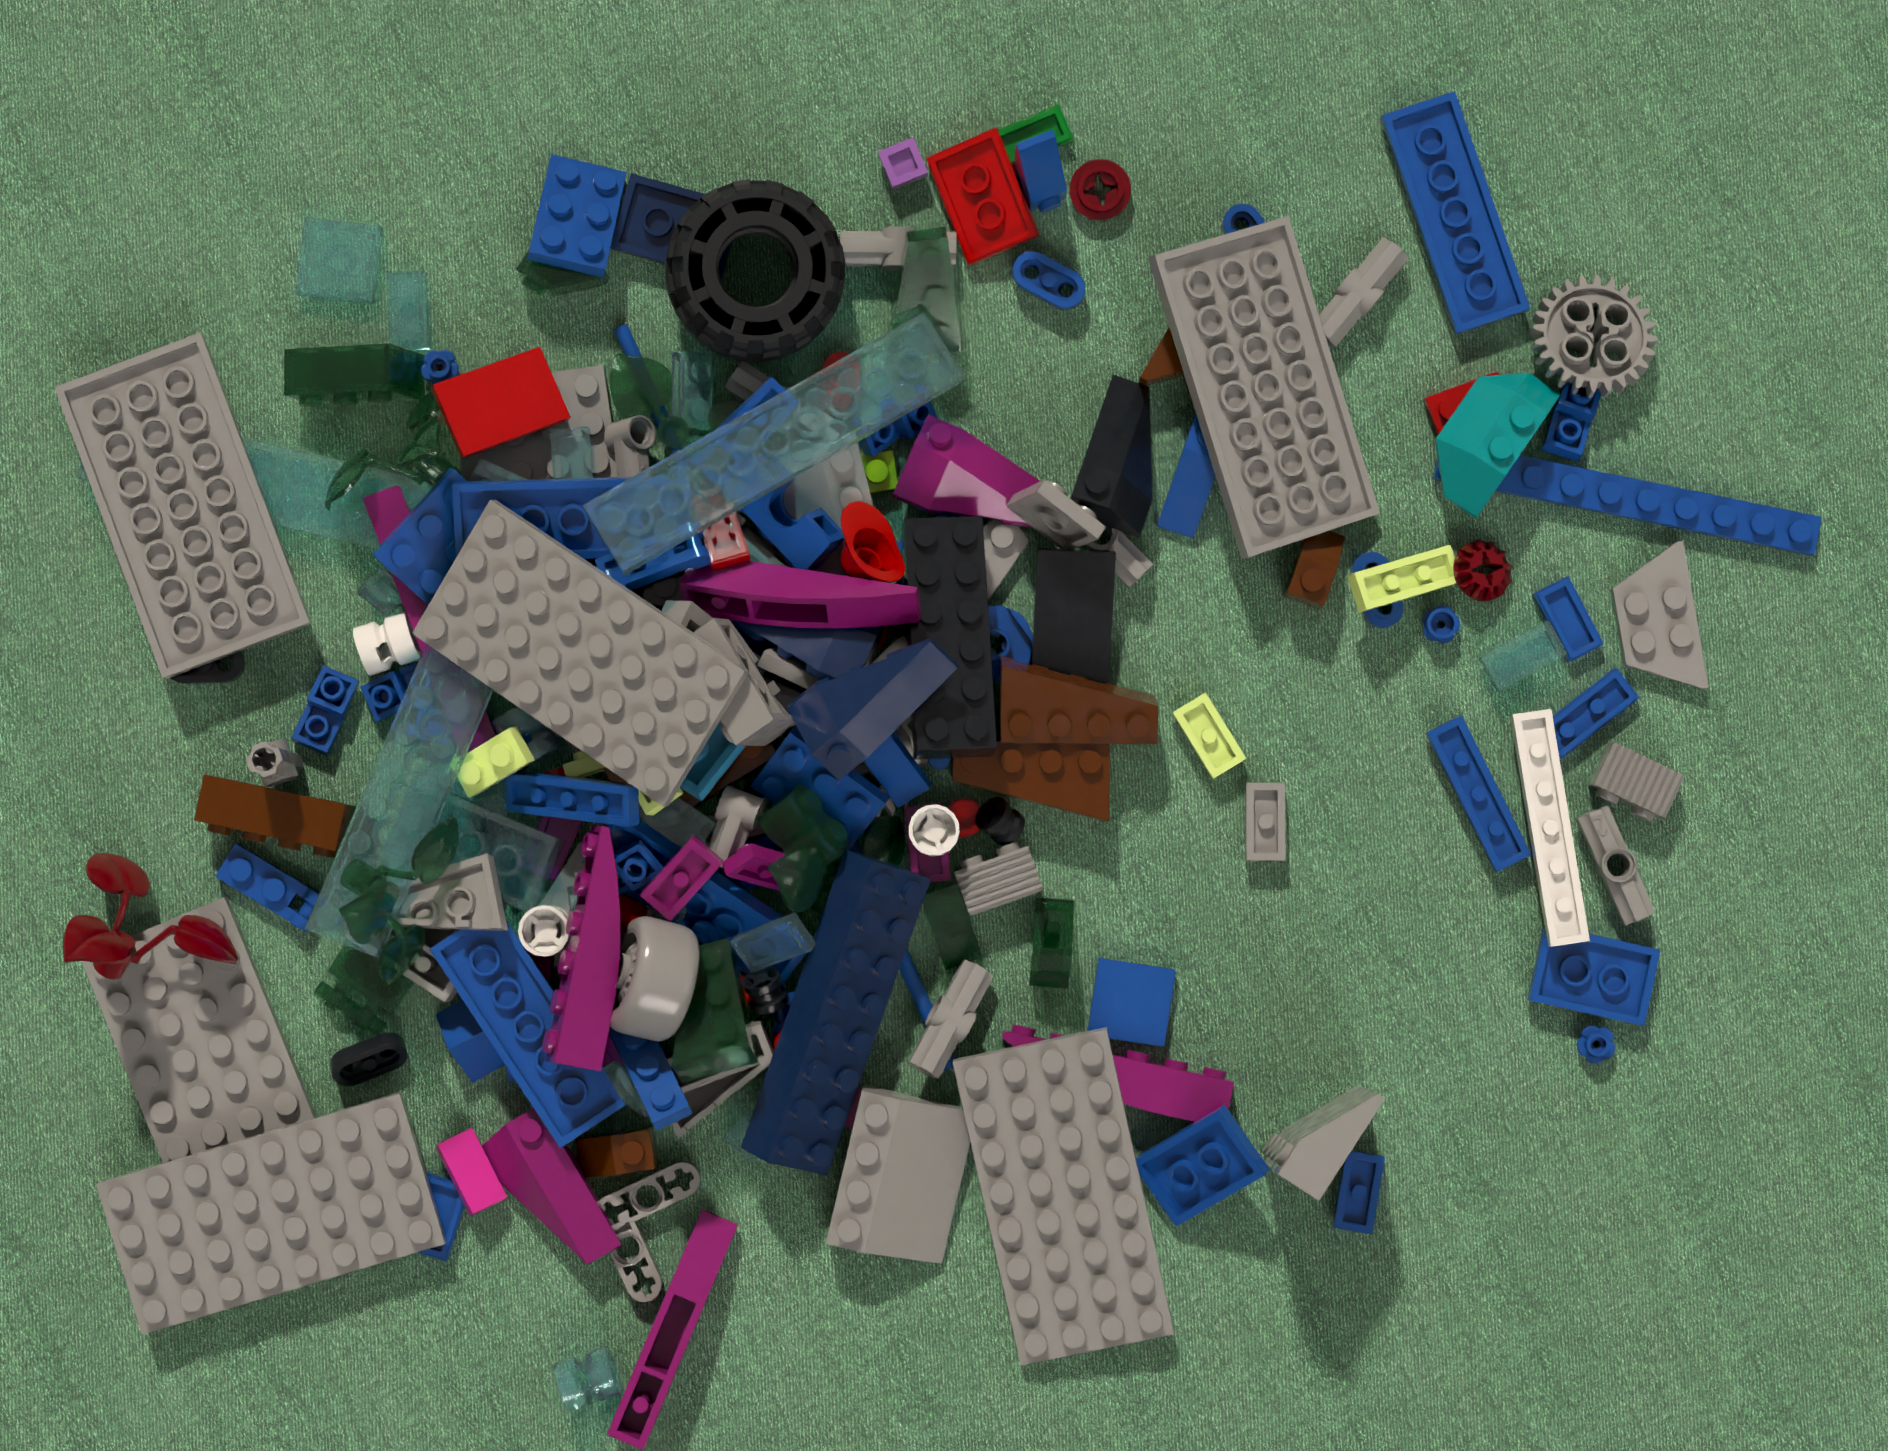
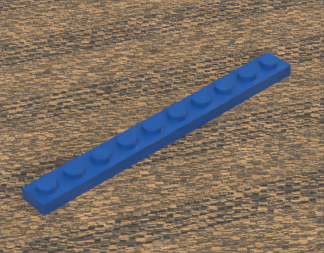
(1660, 505)

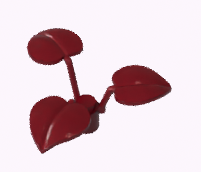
(111, 950)

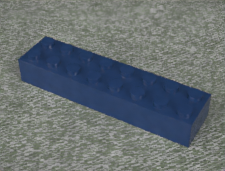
(835, 1013)

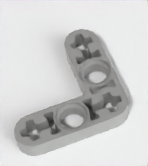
(629, 1226)

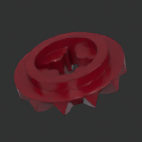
(1111, 176)
(1476, 584)

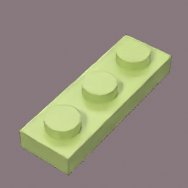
(1403, 578)

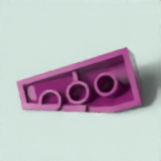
(960, 475)
(551, 1185)

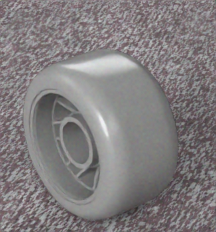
(654, 978)

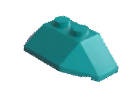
(1489, 436)

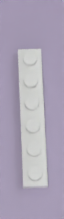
(1549, 827)

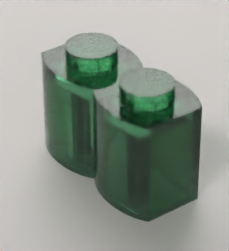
(799, 822)

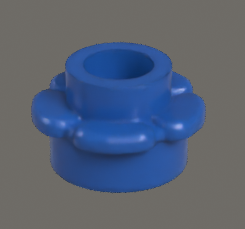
(434, 358)
(1450, 621)
(1586, 1040)

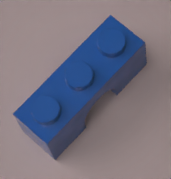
(803, 541)

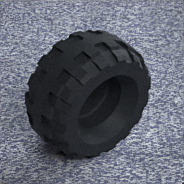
(745, 330)

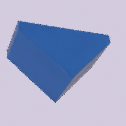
(468, 1042)

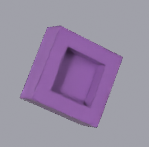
(903, 163)

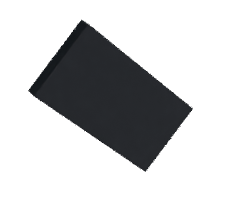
(1074, 612)

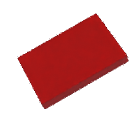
(983, 196)
(500, 402)

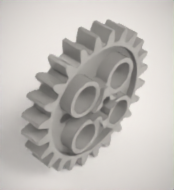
(1628, 340)

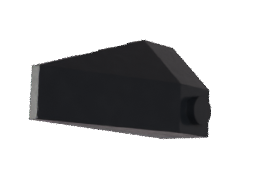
(1117, 464)

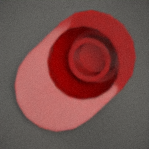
(869, 545)

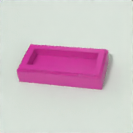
(471, 1172)

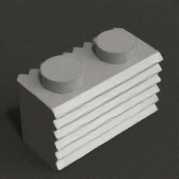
(1635, 781)
(998, 879)

